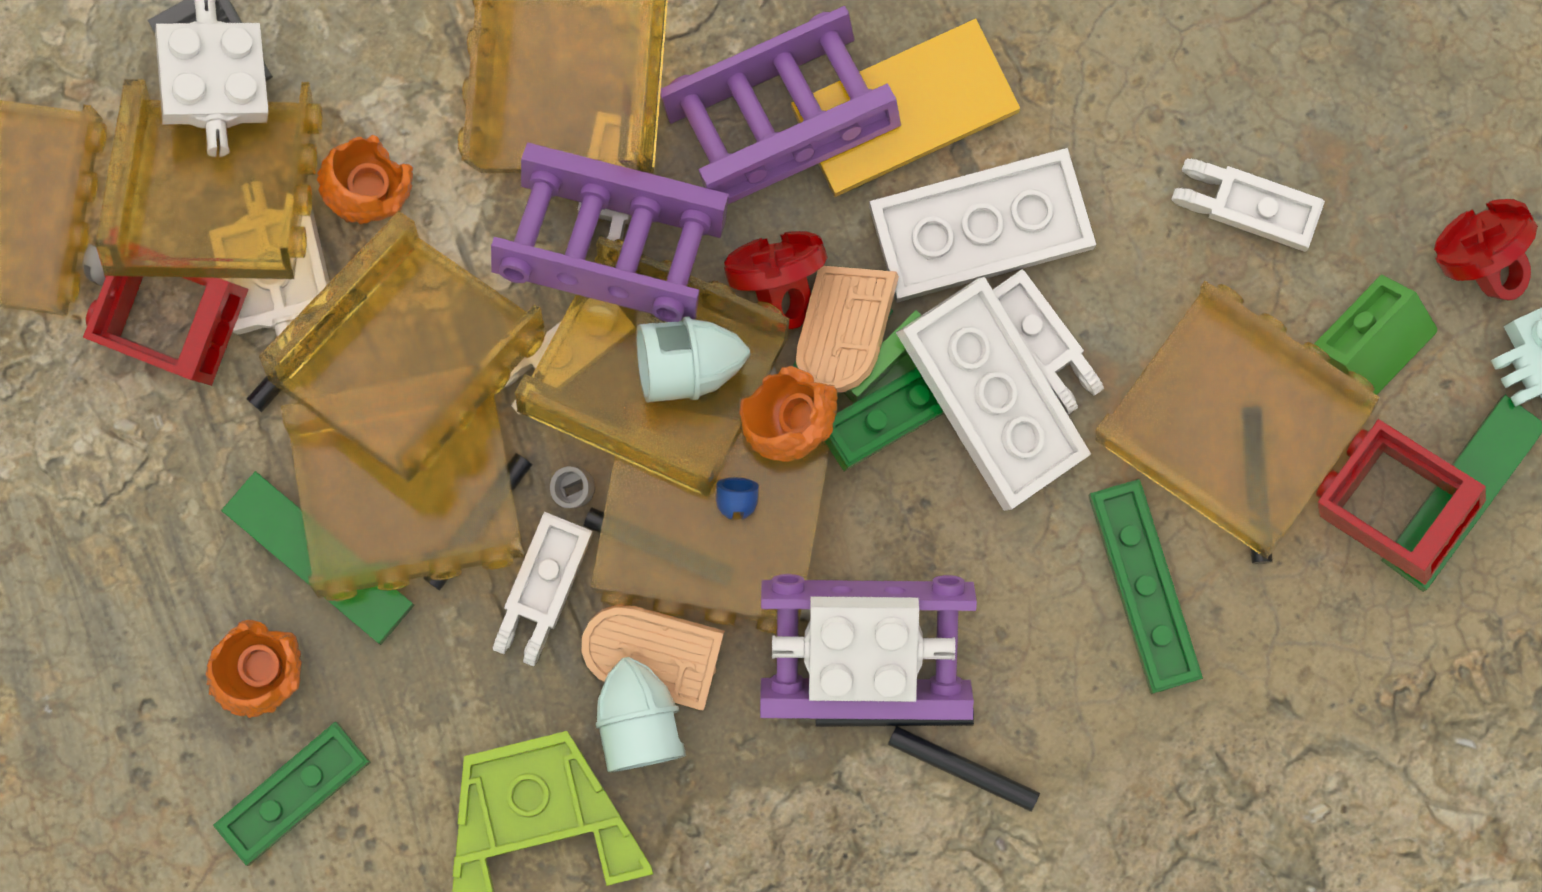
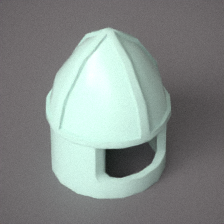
(686, 358)
(636, 718)

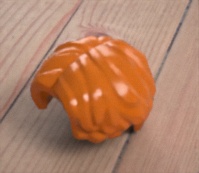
(363, 182)
(788, 415)
(254, 669)

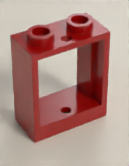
(205, 339)
(1364, 451)

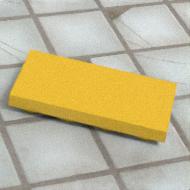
(942, 95)

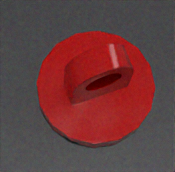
(1486, 243)
(778, 269)

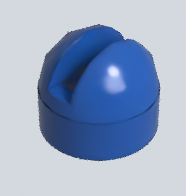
(736, 495)

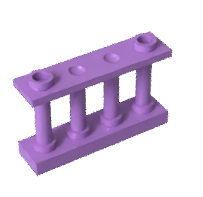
(800, 146)
(619, 189)
(937, 698)

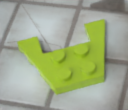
(532, 798)

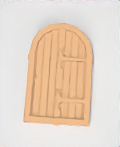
(845, 324)
(673, 648)

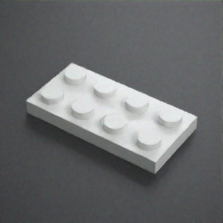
(982, 224)
(993, 393)

